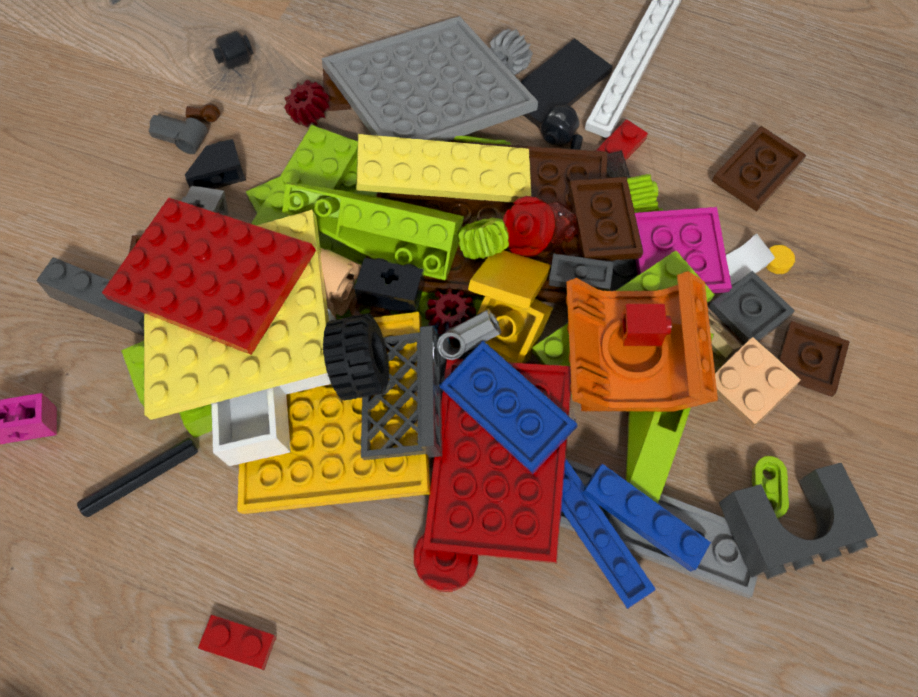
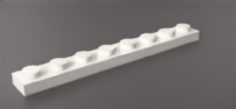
(631, 67)

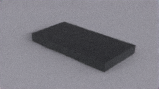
(564, 78)

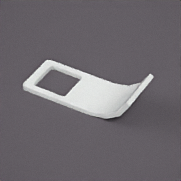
(749, 257)

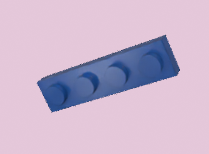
(646, 517)

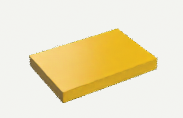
(510, 279)

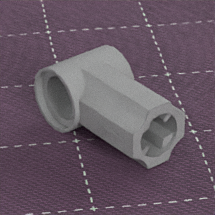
(470, 334)

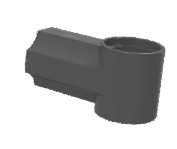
(185, 134)

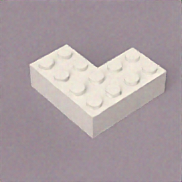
(257, 423)

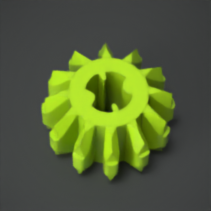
(483, 238)

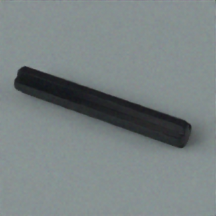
(137, 477)

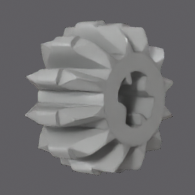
(512, 50)

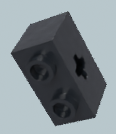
(389, 285)

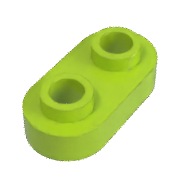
(775, 488)

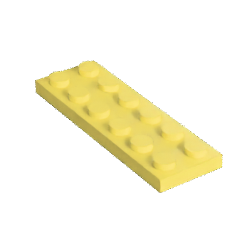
(442, 169)

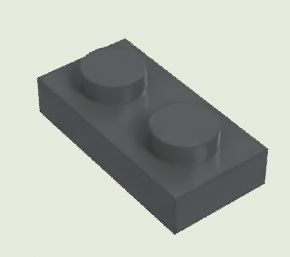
(591, 271)

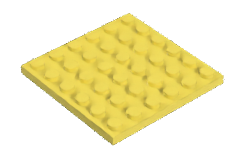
(195, 371)

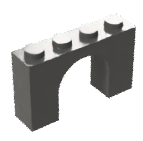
(772, 548)

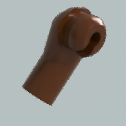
(208, 112)

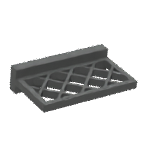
(428, 400)

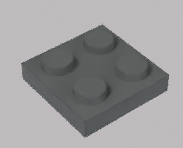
(751, 308)

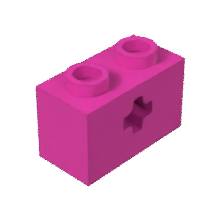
(27, 418)

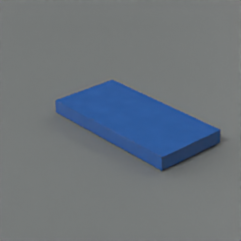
(508, 406)

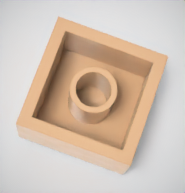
(754, 382)

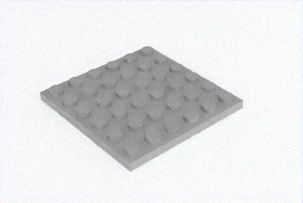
(429, 83)

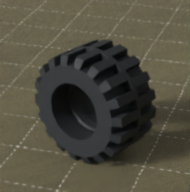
(355, 357)

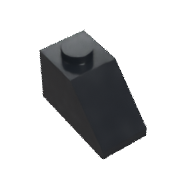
(216, 166)

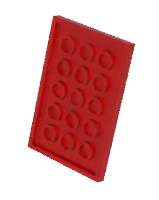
(210, 274)
(484, 496)

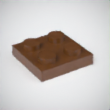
(814, 357)

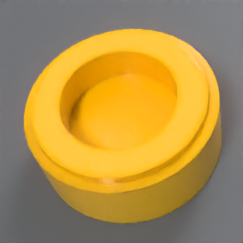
(783, 259)

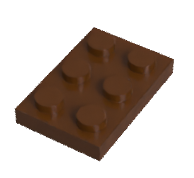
(758, 168)
(605, 219)

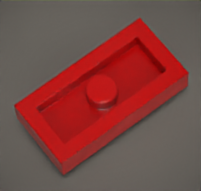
(626, 137)
(237, 642)

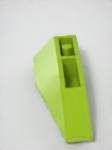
(381, 226)
(652, 447)

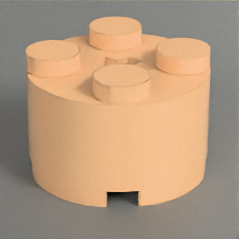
(339, 280)

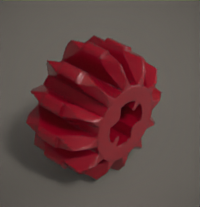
(307, 103)
(446, 303)

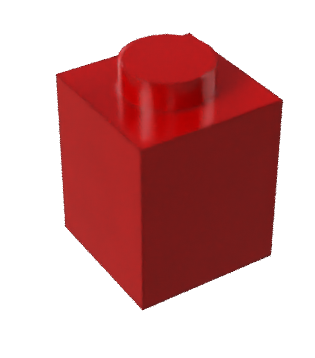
(645, 324)

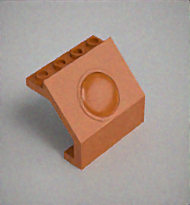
(640, 377)

